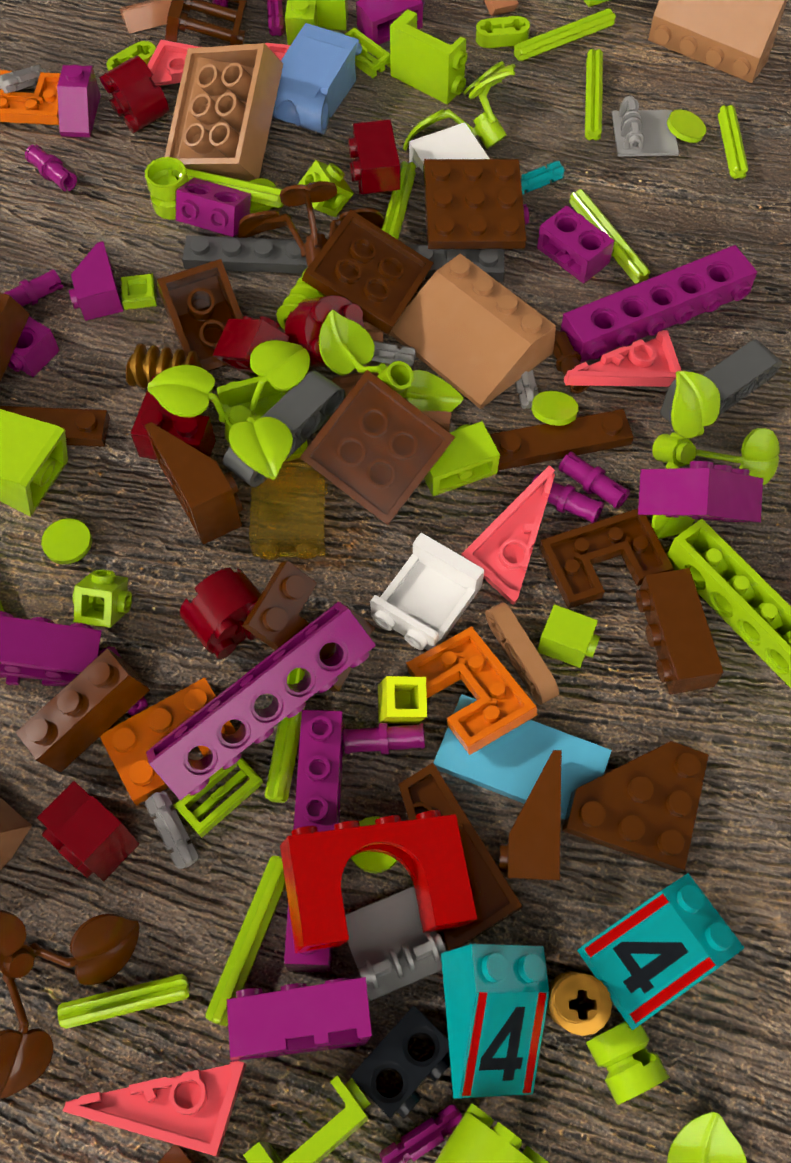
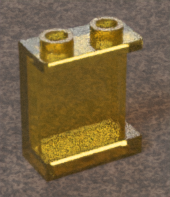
(289, 514)

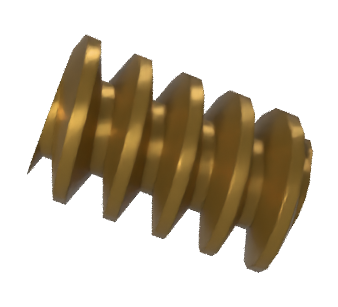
(145, 364)
(588, 1017)

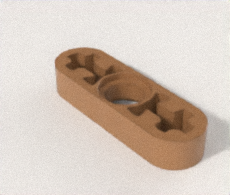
(522, 653)

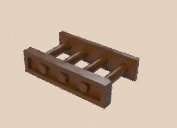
(179, 21)

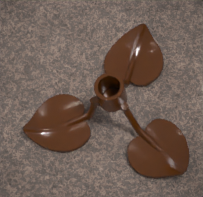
(295, 196)
(98, 953)

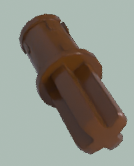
(566, 358)

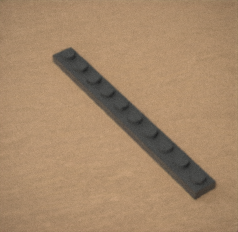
(286, 257)

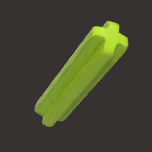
(732, 142)
(123, 1001)

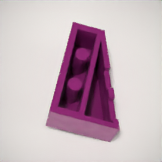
(701, 492)
(45, 649)
(298, 1019)

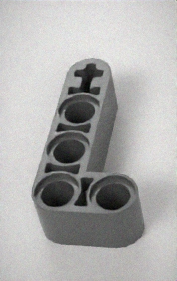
(735, 376)
(303, 411)

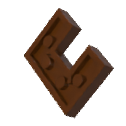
(575, 551)
(277, 611)

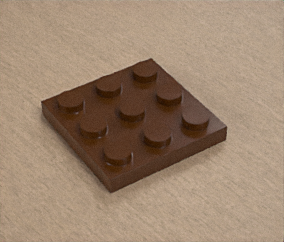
(474, 204)
(368, 270)
(377, 447)

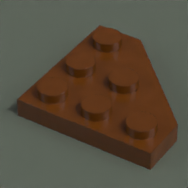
(643, 806)

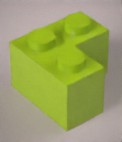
(321, 13)

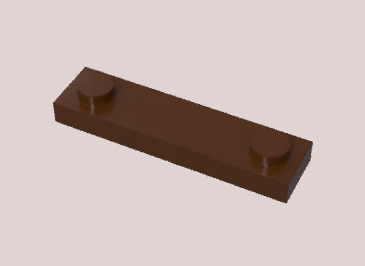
(81, 426)
(554, 442)

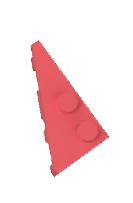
(168, 62)
(639, 364)
(509, 540)
(177, 1110)

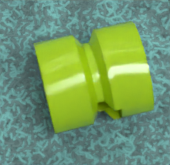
(163, 179)
(627, 1060)

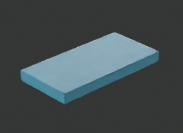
(518, 757)

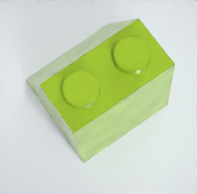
(29, 460)

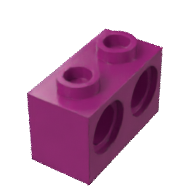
(212, 206)
(575, 244)
(33, 348)

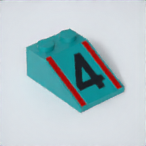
(660, 950)
(494, 1017)

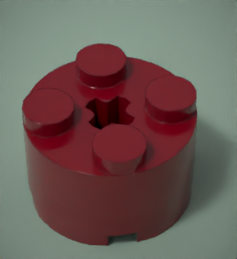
(135, 94)
(306, 320)
(221, 610)

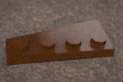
(490, 890)

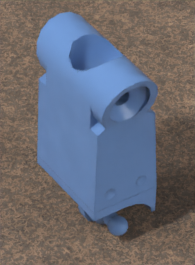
(315, 77)

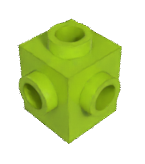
(331, 173)
(101, 599)

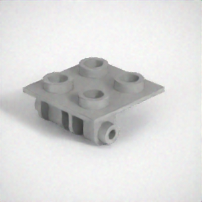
(642, 131)
(391, 944)

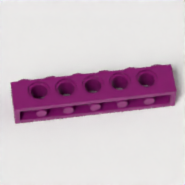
(658, 303)
(190, 776)
(317, 805)

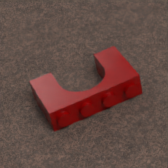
(425, 846)

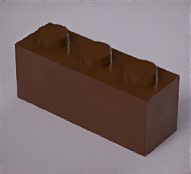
(678, 631)
(82, 711)

